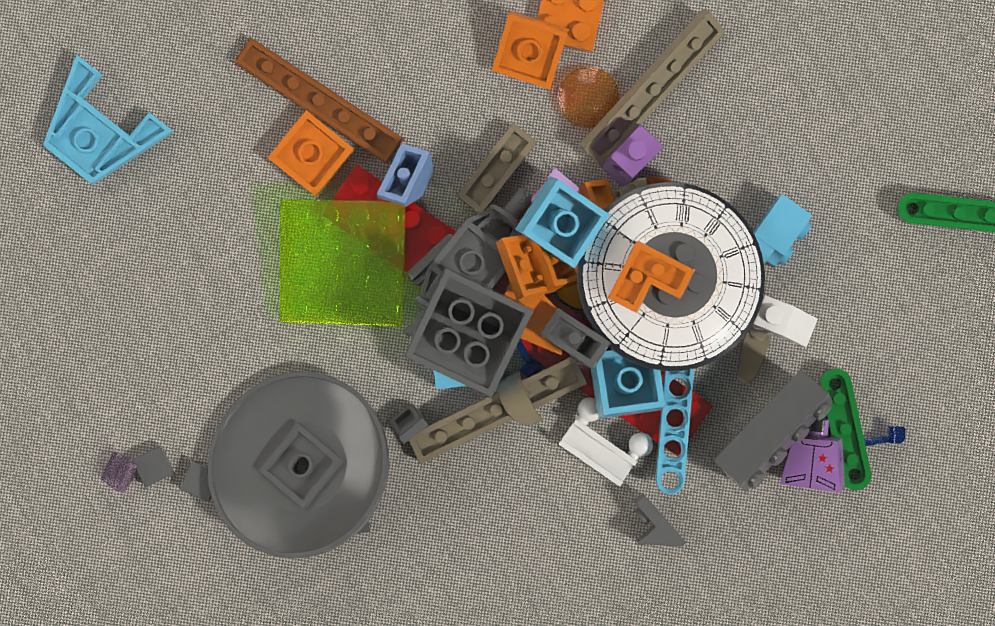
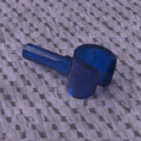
(531, 366)
(896, 435)

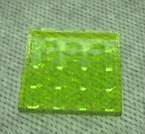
(342, 262)

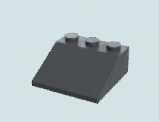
(468, 332)

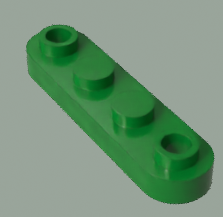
(948, 212)
(846, 424)

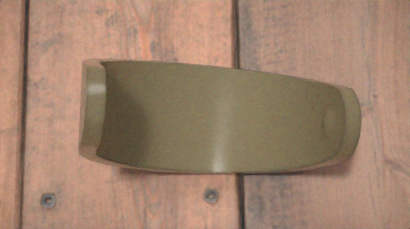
(753, 354)
(516, 401)

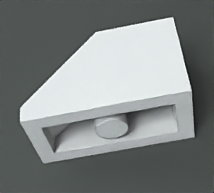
(785, 321)

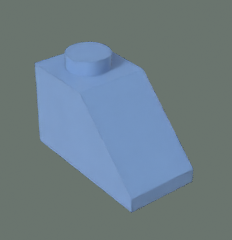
(407, 176)

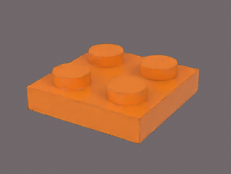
(576, 15)
(530, 49)
(311, 153)

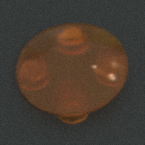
(587, 96)

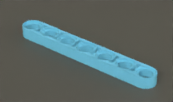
(678, 433)

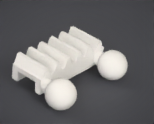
(600, 452)

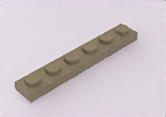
(652, 87)
(490, 413)

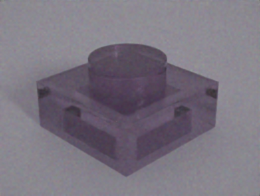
(119, 472)

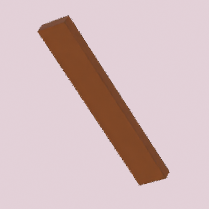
(319, 100)

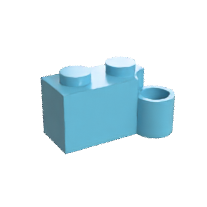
(780, 229)

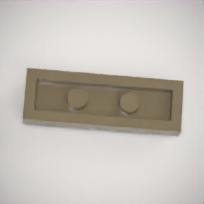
(497, 168)

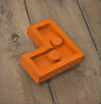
(648, 268)

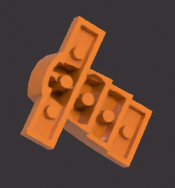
(534, 269)

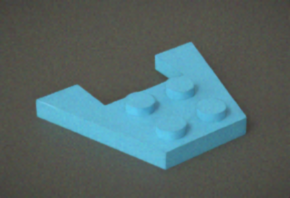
(87, 137)

